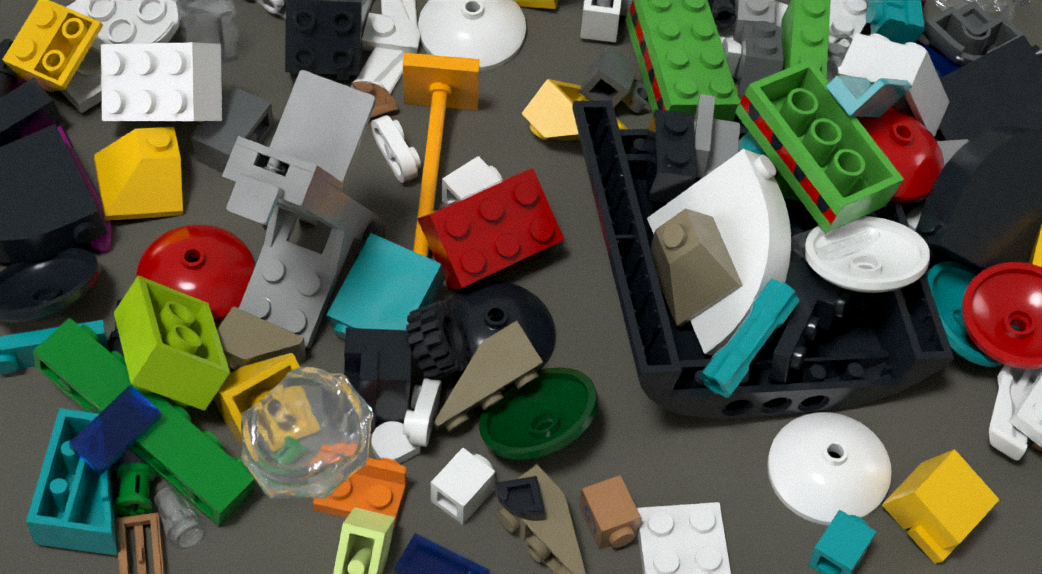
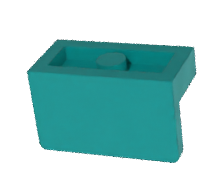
(867, 100)

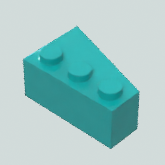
(71, 499)

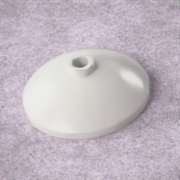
(473, 29)
(884, 266)
(820, 485)

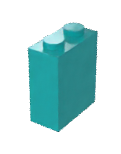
(384, 288)

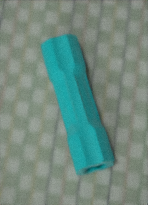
(733, 360)

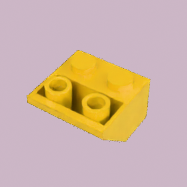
(51, 45)

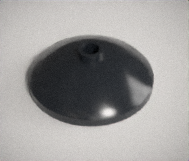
(46, 286)
(511, 303)

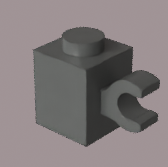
(612, 79)

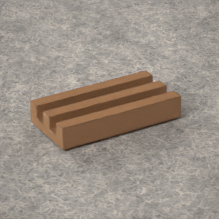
(138, 522)

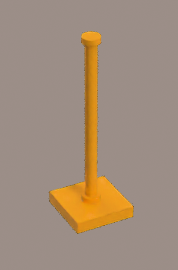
(440, 84)

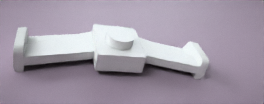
(389, 38)
(1013, 387)

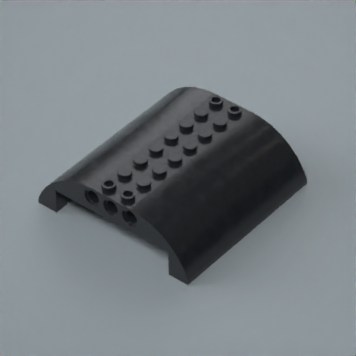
(866, 355)

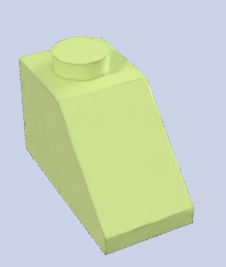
(364, 543)

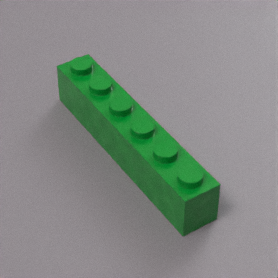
(172, 446)

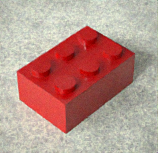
(491, 229)

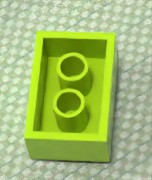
(170, 344)

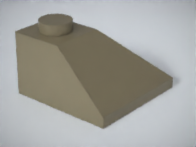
(692, 265)

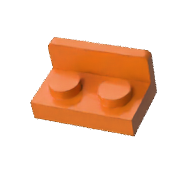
(375, 487)

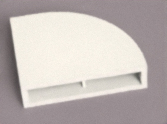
(755, 231)

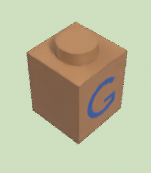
(610, 513)

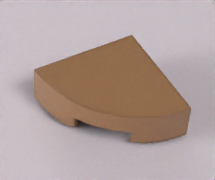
(385, 102)

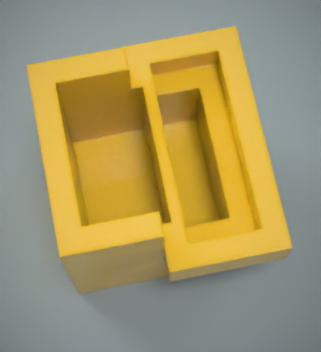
(940, 504)

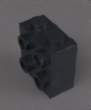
(324, 37)

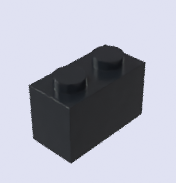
(669, 155)

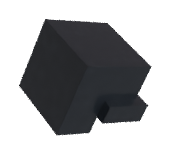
(380, 370)

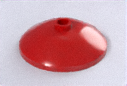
(909, 149)
(218, 275)
(1004, 299)

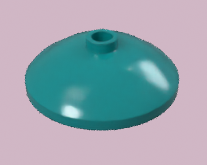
(948, 285)

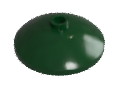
(540, 415)

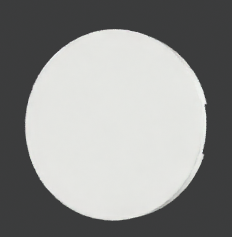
(131, 21)

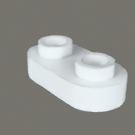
(390, 140)
(425, 405)

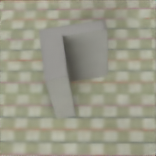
(714, 138)

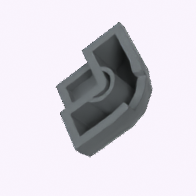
(968, 33)

